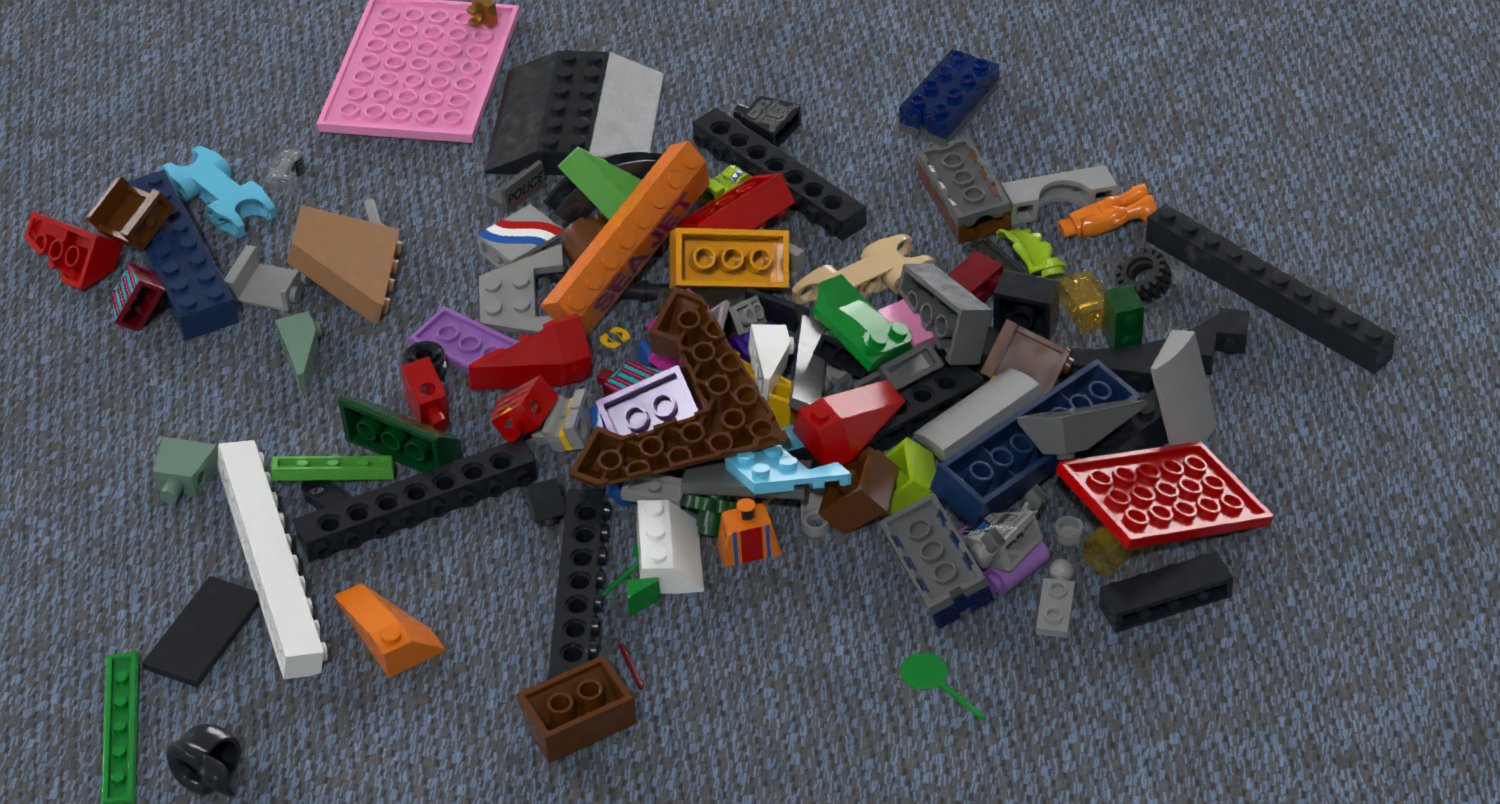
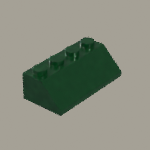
(397, 435)

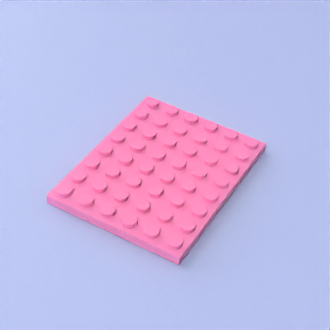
(418, 71)

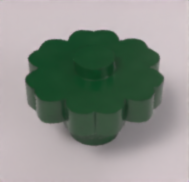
(709, 511)

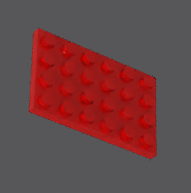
(1164, 494)

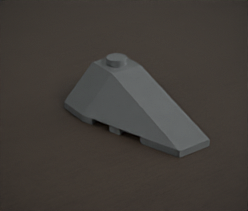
(1077, 428)

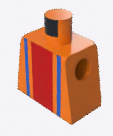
(746, 534)

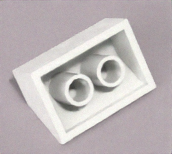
(669, 547)

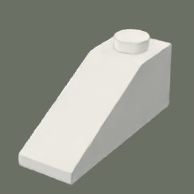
(769, 355)

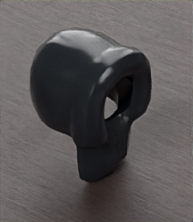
(204, 759)

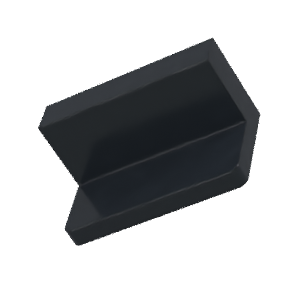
(778, 309)

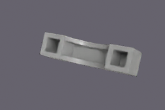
(1075, 186)

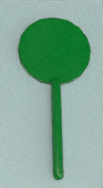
(929, 671)

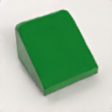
(642, 594)

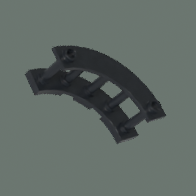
(573, 204)

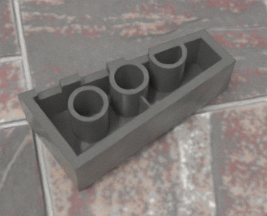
(947, 311)

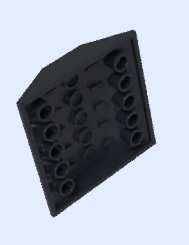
(571, 103)

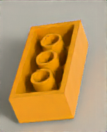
(729, 258)

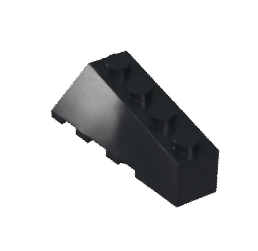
(1140, 432)

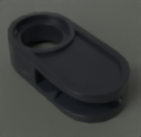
(329, 496)

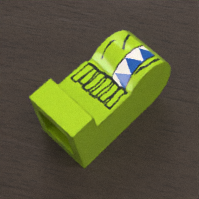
(724, 182)

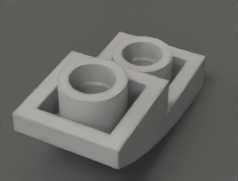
(747, 313)

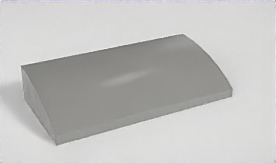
(1183, 390)
(978, 413)

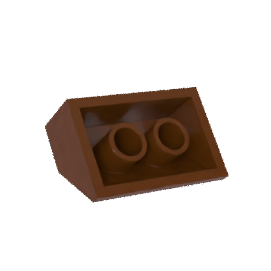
(577, 708)

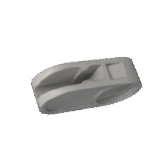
(809, 512)

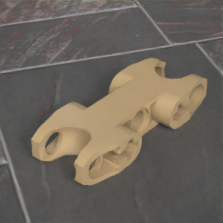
(876, 271)

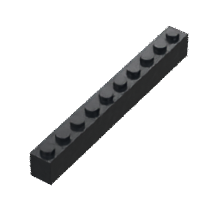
(1270, 288)

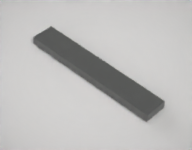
(807, 367)

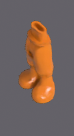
(1108, 213)

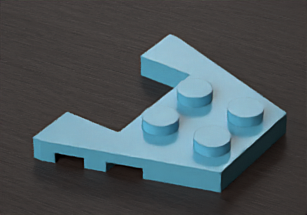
(778, 471)

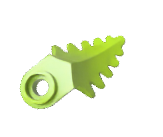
(1034, 252)

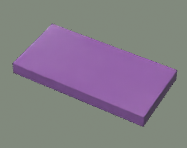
(460, 337)

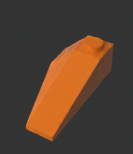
(389, 632)

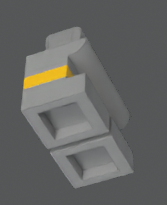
(567, 423)

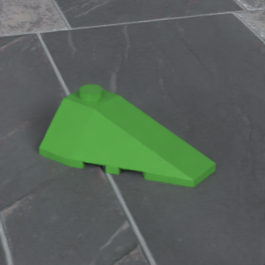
(599, 180)

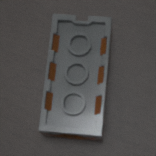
(964, 189)

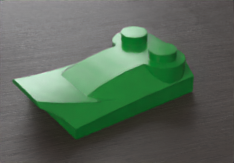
(859, 324)

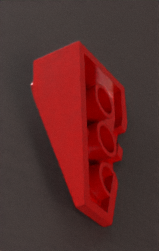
(77, 252)
(555, 353)
(846, 421)

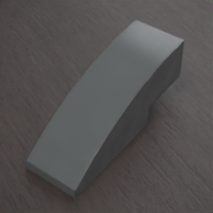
(905, 369)

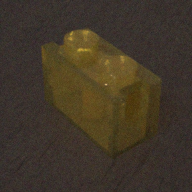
(1083, 300)
(1113, 553)

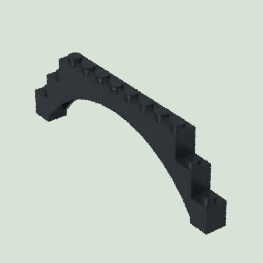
(1222, 333)

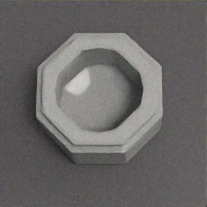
(1068, 531)

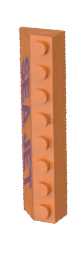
(630, 237)

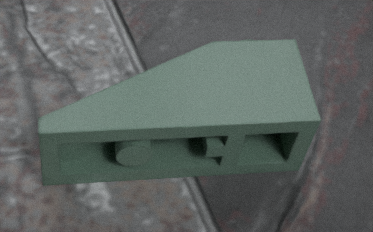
(301, 345)

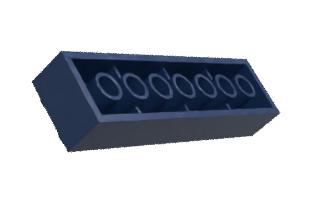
(185, 268)
(1006, 461)

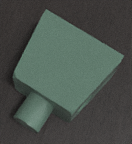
(183, 467)

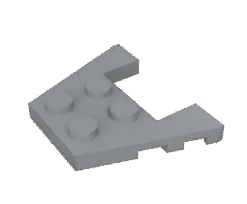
(509, 292)

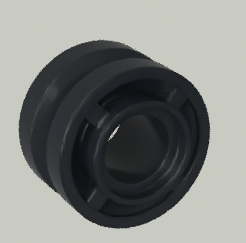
(424, 349)

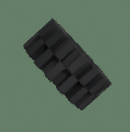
(1143, 261)

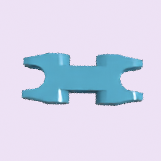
(212, 183)

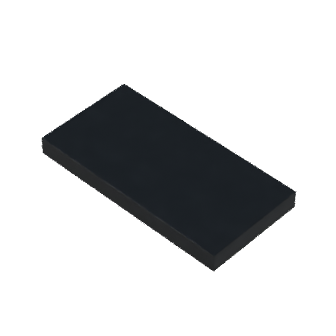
(202, 631)

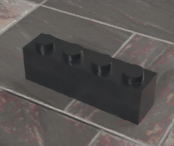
(1165, 591)

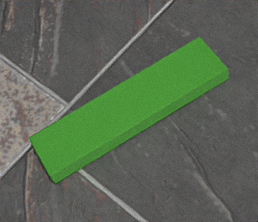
(332, 468)

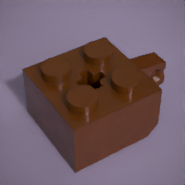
(867, 495)

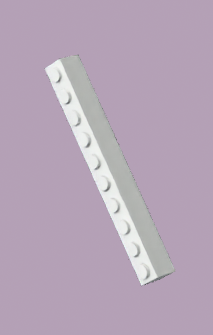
(270, 560)

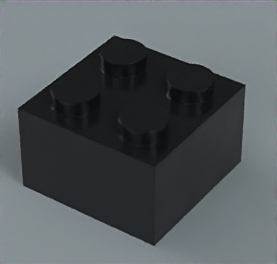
(1027, 302)

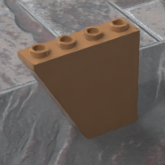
(347, 258)

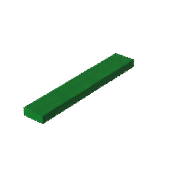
(120, 729)

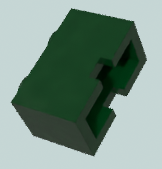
(1122, 317)

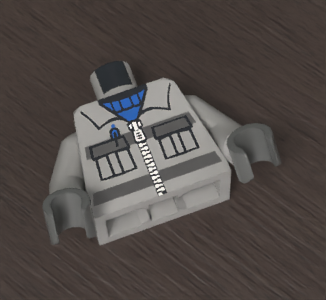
(1006, 537)

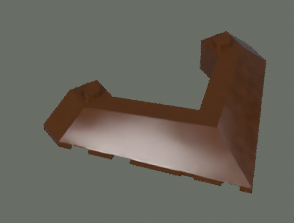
(730, 412)

